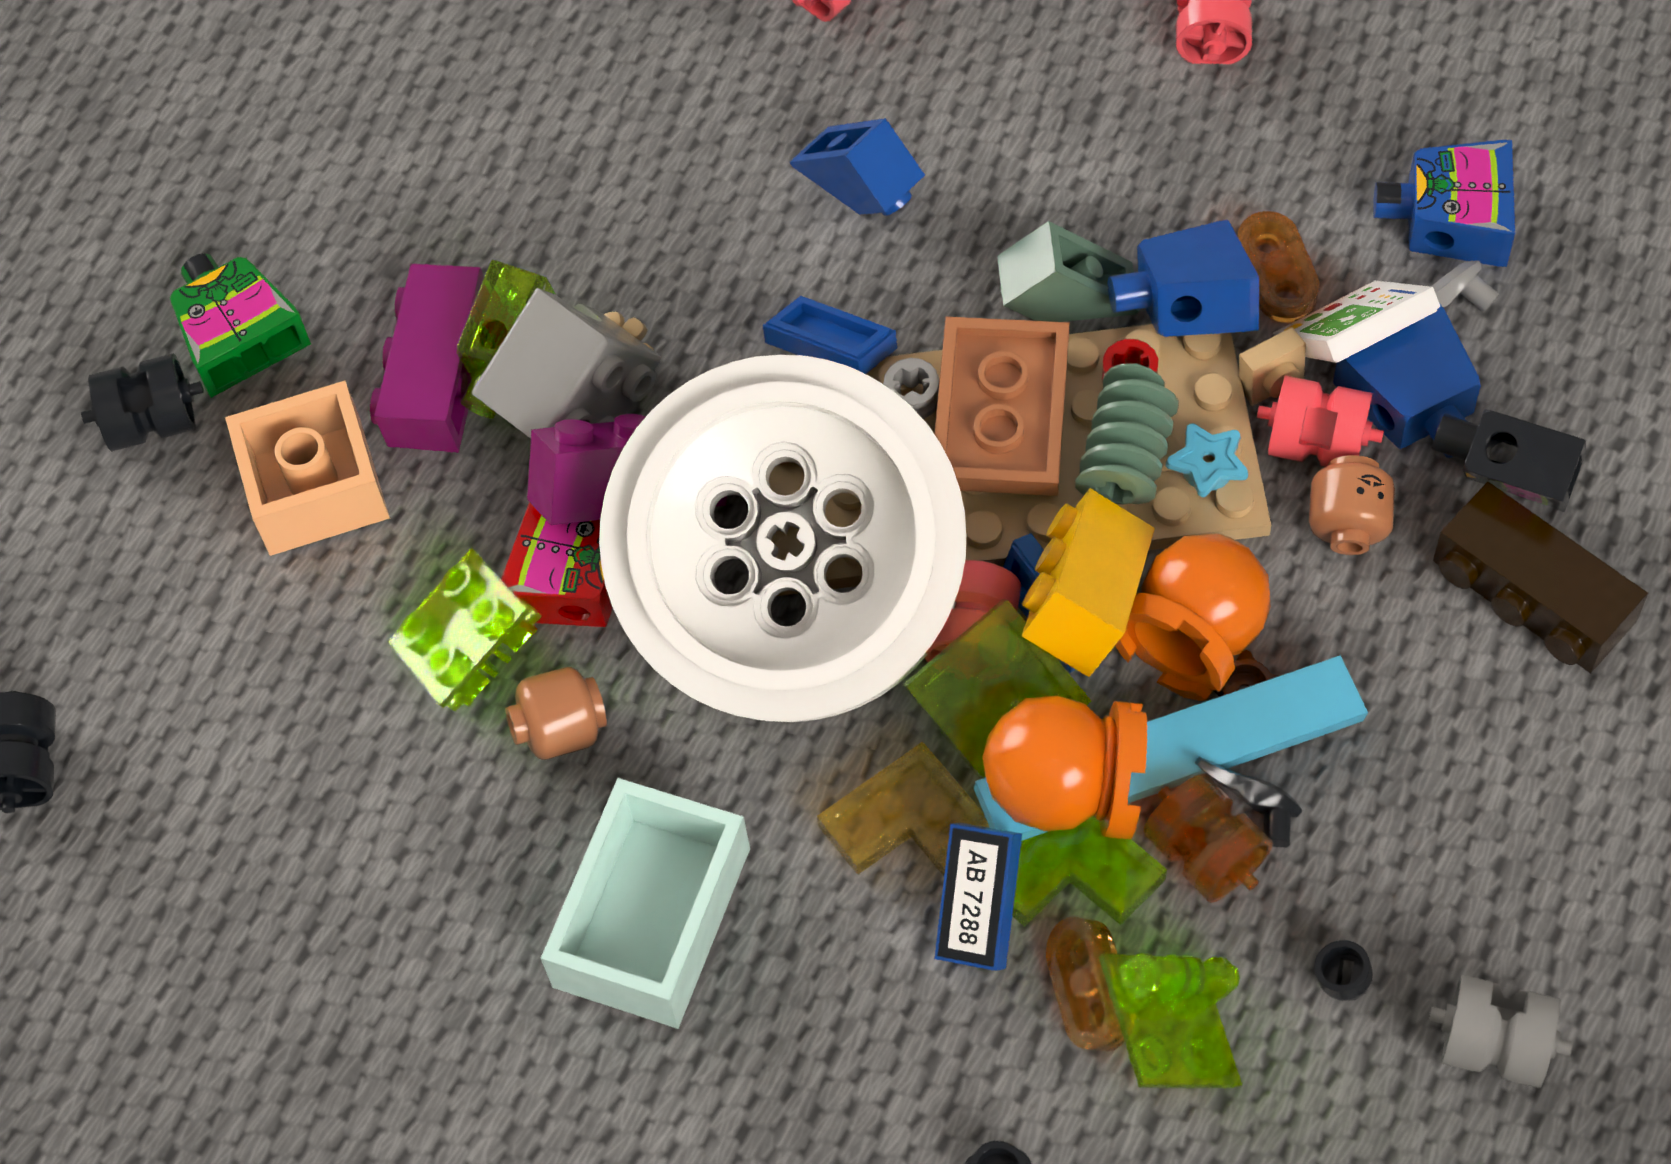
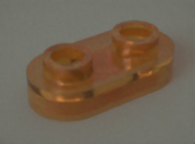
(1281, 269)
(1081, 984)

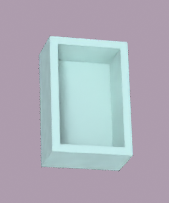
(646, 902)

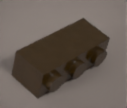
(1538, 578)

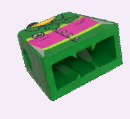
(234, 321)

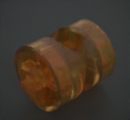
(1216, 847)

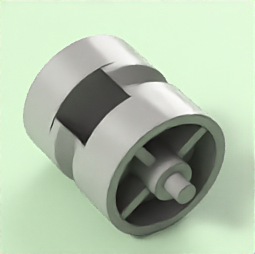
(1501, 1031)

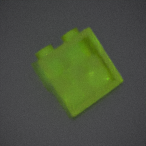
(986, 677)

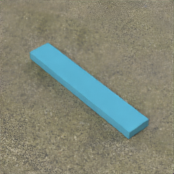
(1230, 731)

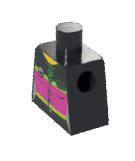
(1540, 471)

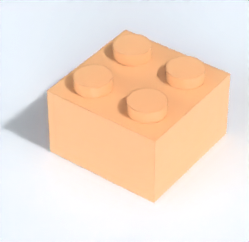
(306, 468)

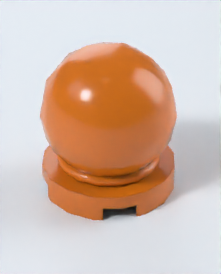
(1197, 611)
(1061, 764)

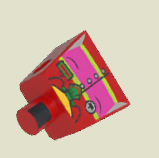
(559, 571)

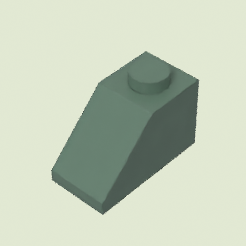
(1059, 276)

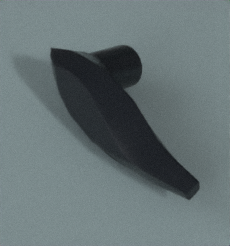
(1261, 796)

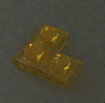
(901, 802)

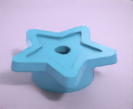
(1210, 475)

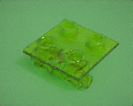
(461, 629)
(1173, 1018)

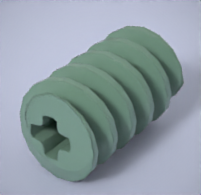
(1128, 435)

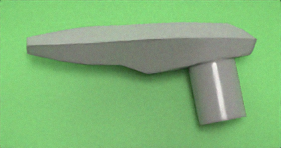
(1466, 282)

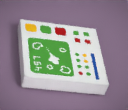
(1363, 318)

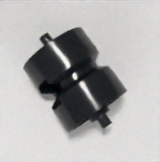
(142, 402)
(25, 763)

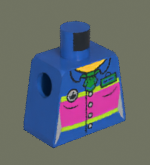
(1456, 202)

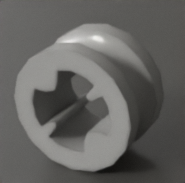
(911, 373)

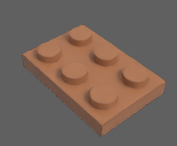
(1003, 403)

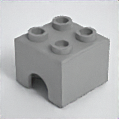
(565, 366)

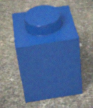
(861, 166)

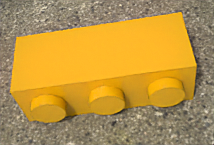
(1086, 581)

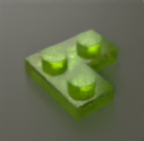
(1105, 869)

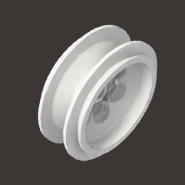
(725, 439)

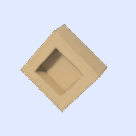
(1267, 363)

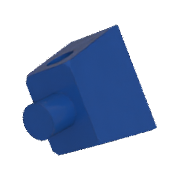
(1192, 283)
(1414, 379)

